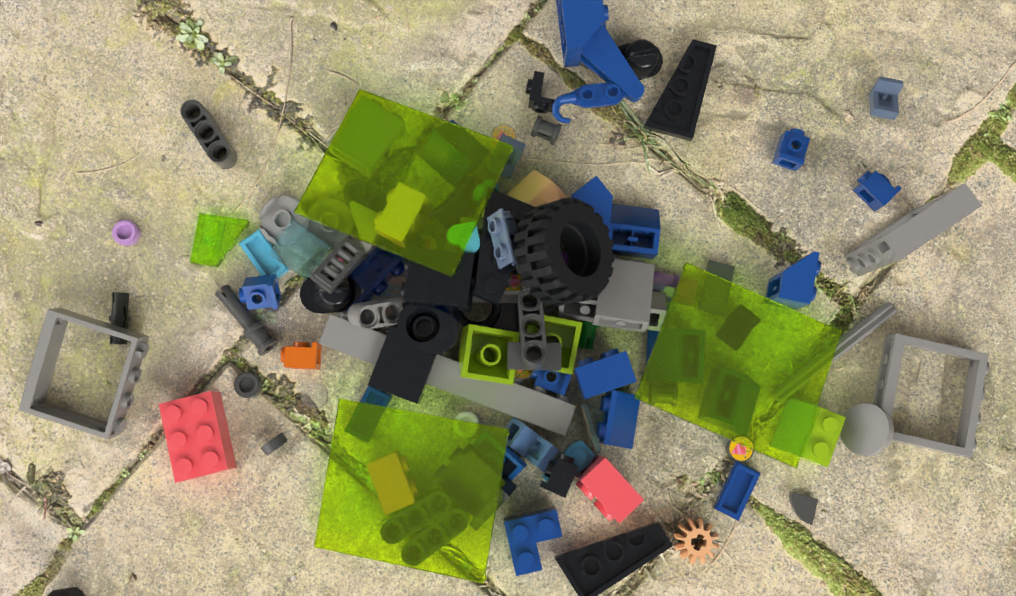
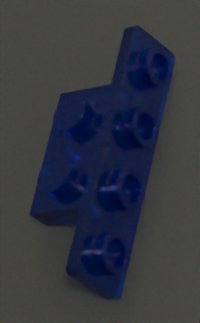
(376, 272)

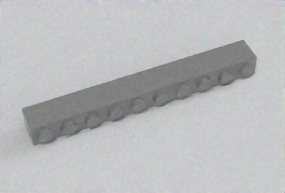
(515, 400)

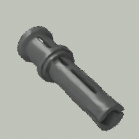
(253, 328)

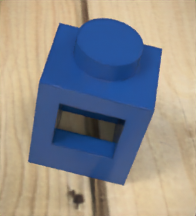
(786, 155)
(875, 189)
(267, 292)
(558, 386)

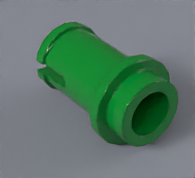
(587, 335)

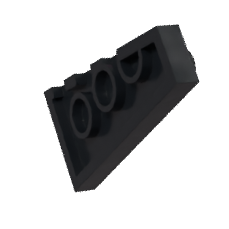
(682, 98)
(490, 280)
(608, 561)

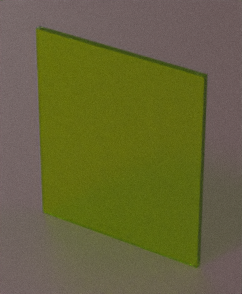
(405, 181)
(739, 365)
(412, 489)

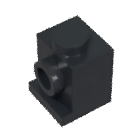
(559, 475)

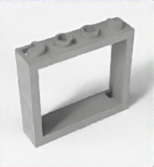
(912, 230)
(44, 364)
(973, 393)

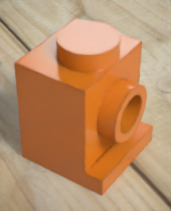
(302, 356)

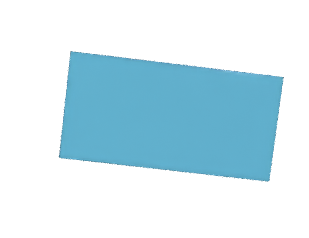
(257, 250)

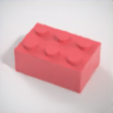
(197, 436)
(612, 492)

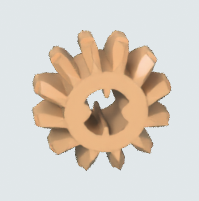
(701, 548)

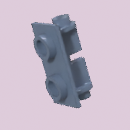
(502, 227)

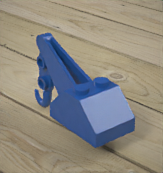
(588, 42)

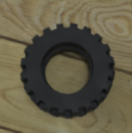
(541, 259)

